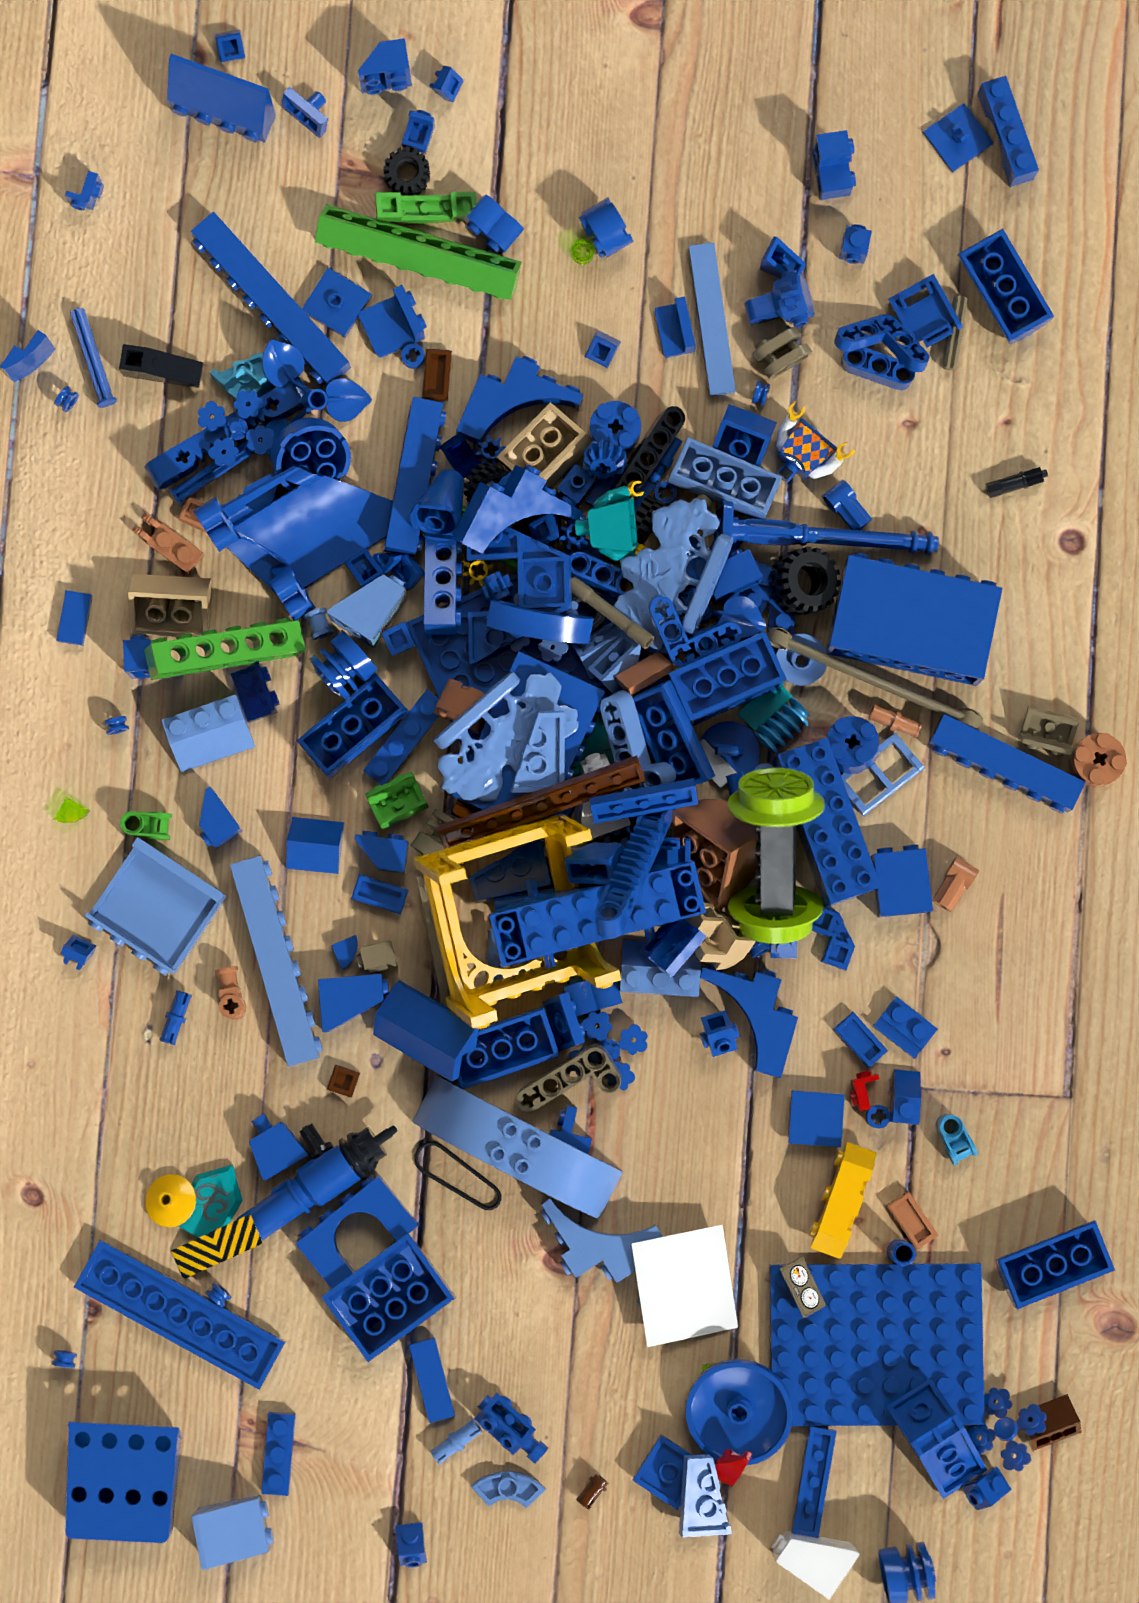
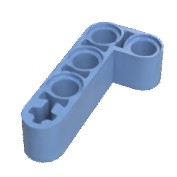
(628, 740)

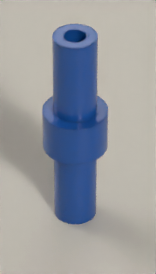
(665, 462)

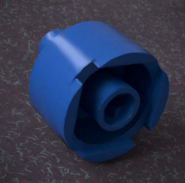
(607, 228)
(616, 414)
(866, 748)

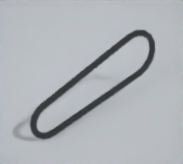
(449, 1186)

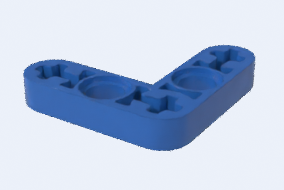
(886, 330)
(681, 640)

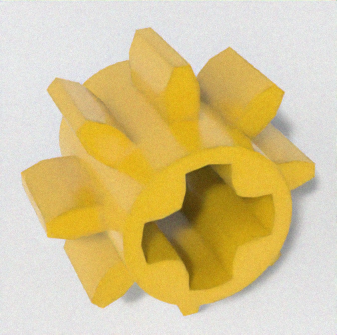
(470, 572)

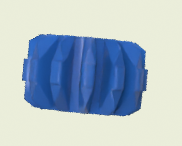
(604, 460)

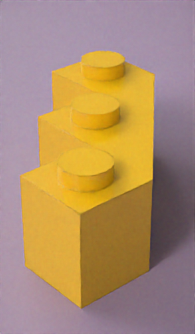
(842, 1200)

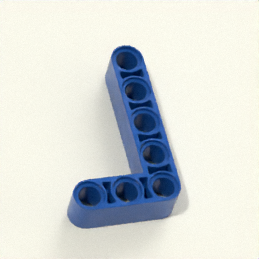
(611, 586)

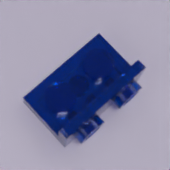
(255, 693)

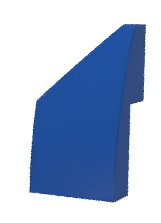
(402, 566)

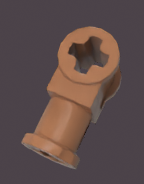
(230, 992)

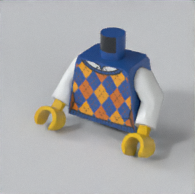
(805, 449)

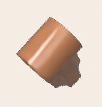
(958, 878)

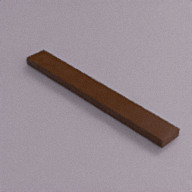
(542, 802)

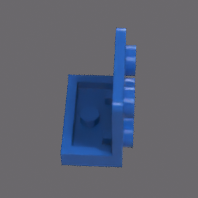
(393, 323)

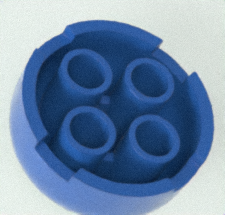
(311, 446)

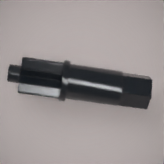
(1016, 482)

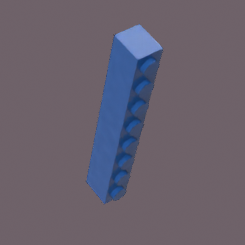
(269, 298)

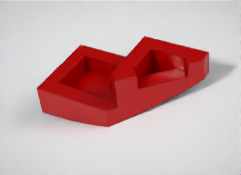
(731, 1466)

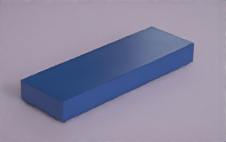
(432, 1380)

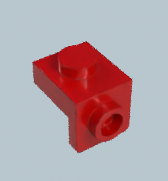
(859, 1094)

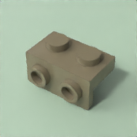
(1048, 731)

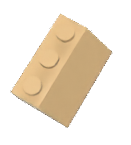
(547, 444)
(169, 605)

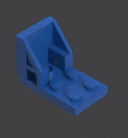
(937, 1437)

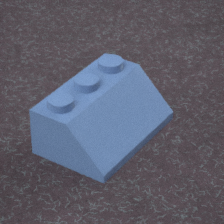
(208, 733)
(645, 977)

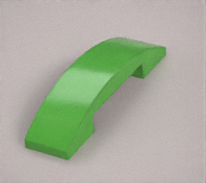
(423, 208)

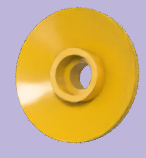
(181, 1200)

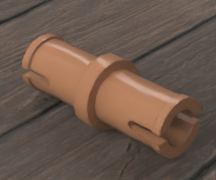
(895, 721)

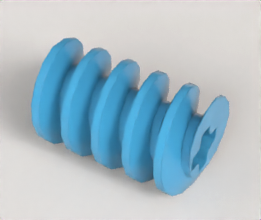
(782, 725)

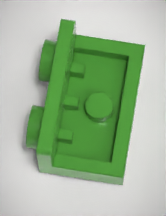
(396, 800)

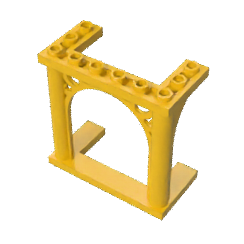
(443, 867)

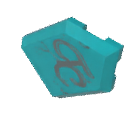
(216, 1201)

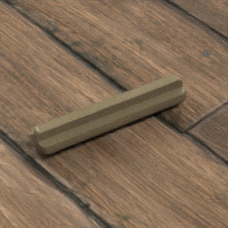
(954, 340)

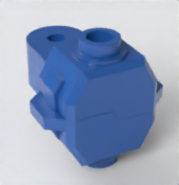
(788, 299)

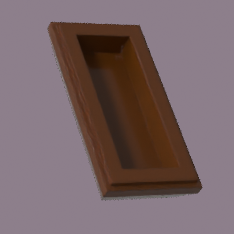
(437, 374)

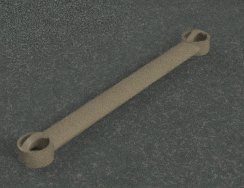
(785, 642)

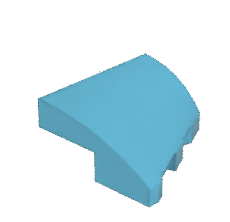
(243, 375)

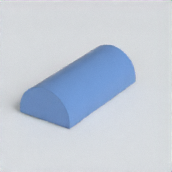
(725, 478)

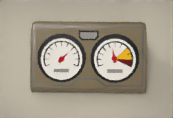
(802, 1287)

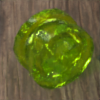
(589, 248)

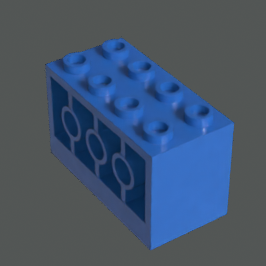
(728, 678)

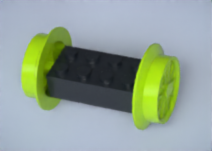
(776, 803)

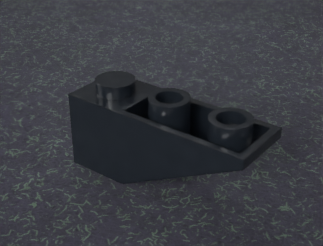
(159, 366)

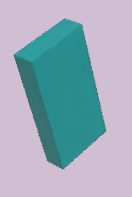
(763, 707)

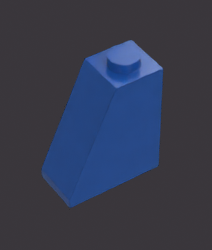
(349, 997)

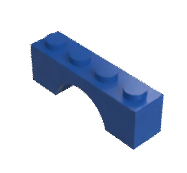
(1016, 150)

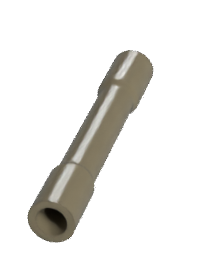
(632, 629)

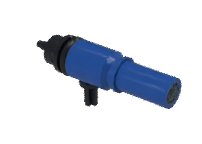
(321, 1178)

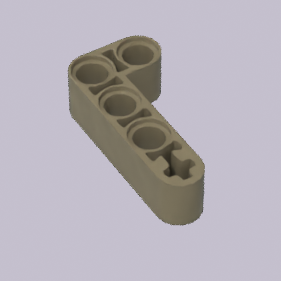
(565, 1082)

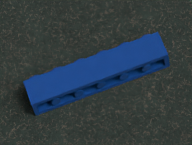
(414, 473)
(1006, 764)

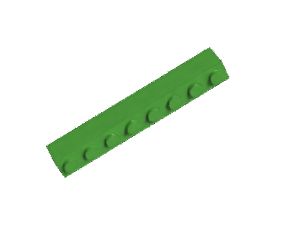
(417, 252)

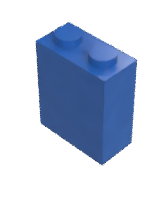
(902, 881)

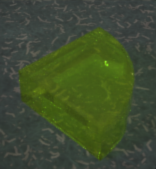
(71, 812)

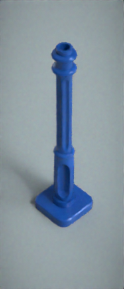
(788, 533)

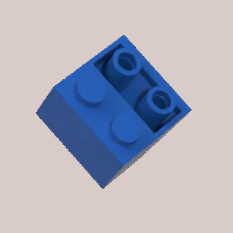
(386, 68)

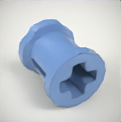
(319, 623)

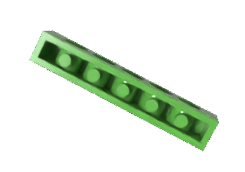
(163, 665)

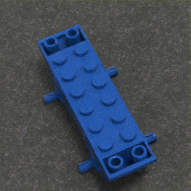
(567, 918)

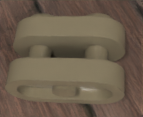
(785, 338)

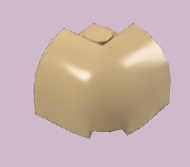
(724, 940)

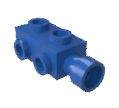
(509, 1426)

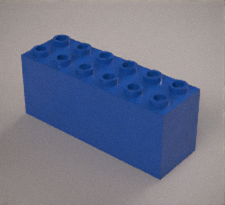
(834, 837)

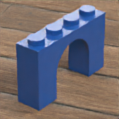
(374, 1198)

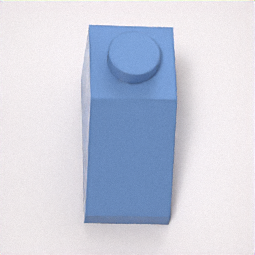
(614, 660)

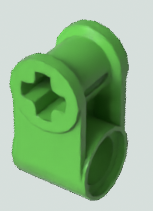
(148, 824)

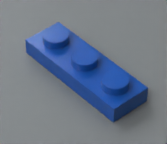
(278, 1453)

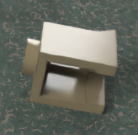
(376, 957)

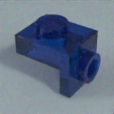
(460, 455)

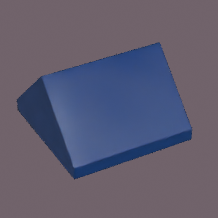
(314, 845)

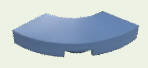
(509, 1486)

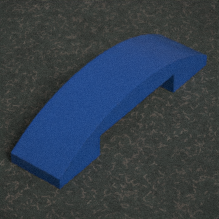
(539, 624)

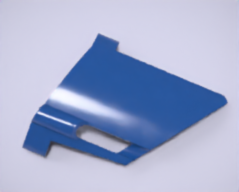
(298, 533)

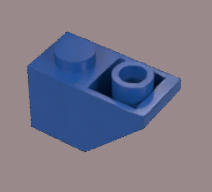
(386, 853)

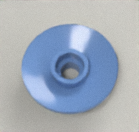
(802, 674)

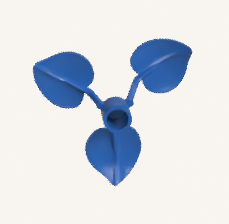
(342, 397)
(736, 609)

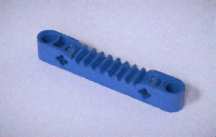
(169, 468)
(631, 873)

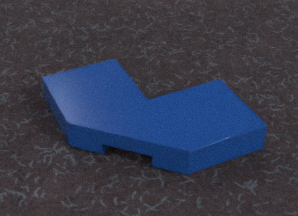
(840, 944)

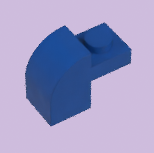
(566, 1120)

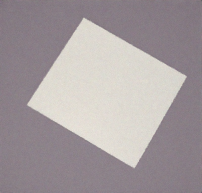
(684, 1285)

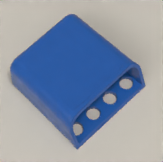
(121, 1482)

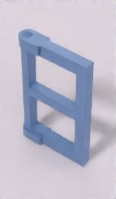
(890, 788)

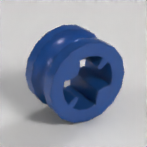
(419, 359)
(760, 393)
(66, 399)
(663, 485)
(116, 725)
(884, 1122)
(218, 1294)
(64, 1358)

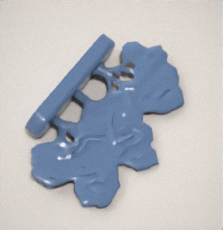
(665, 569)
(507, 738)

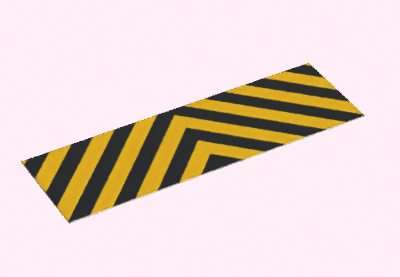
(217, 1246)

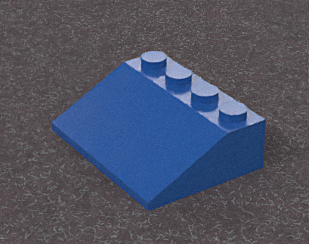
(219, 99)
(388, 1297)

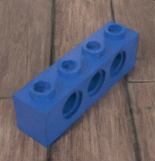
(437, 619)

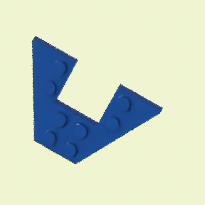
(542, 586)

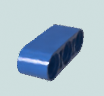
(887, 377)

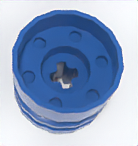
(343, 665)
(907, 1573)

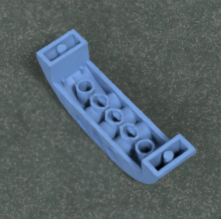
(517, 1148)

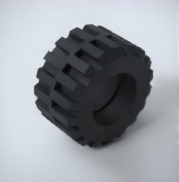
(822, 577)

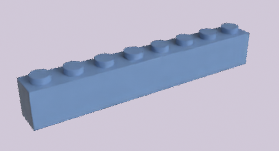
(275, 960)

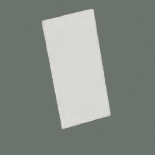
(718, 764)

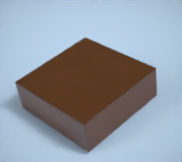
(343, 1081)

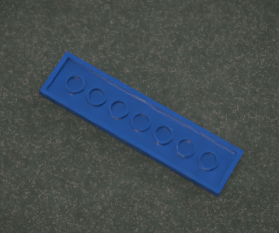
(179, 1314)

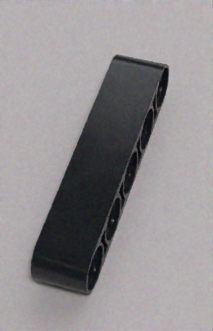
(650, 449)

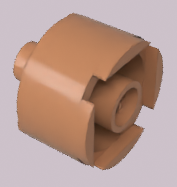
(456, 700)
(1090, 747)

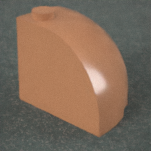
(719, 847)

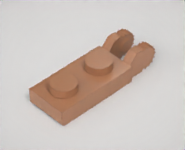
(170, 545)

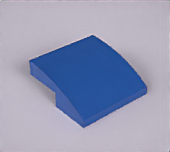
(23, 362)
(673, 945)

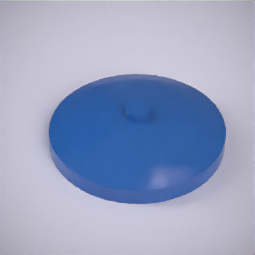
(739, 1409)

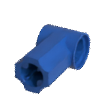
(843, 500)

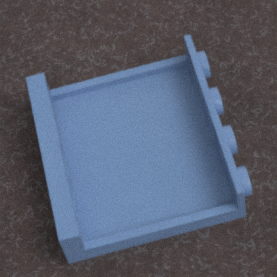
(155, 907)

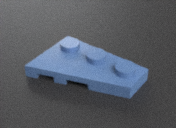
(543, 754)

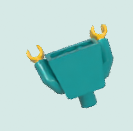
(613, 523)

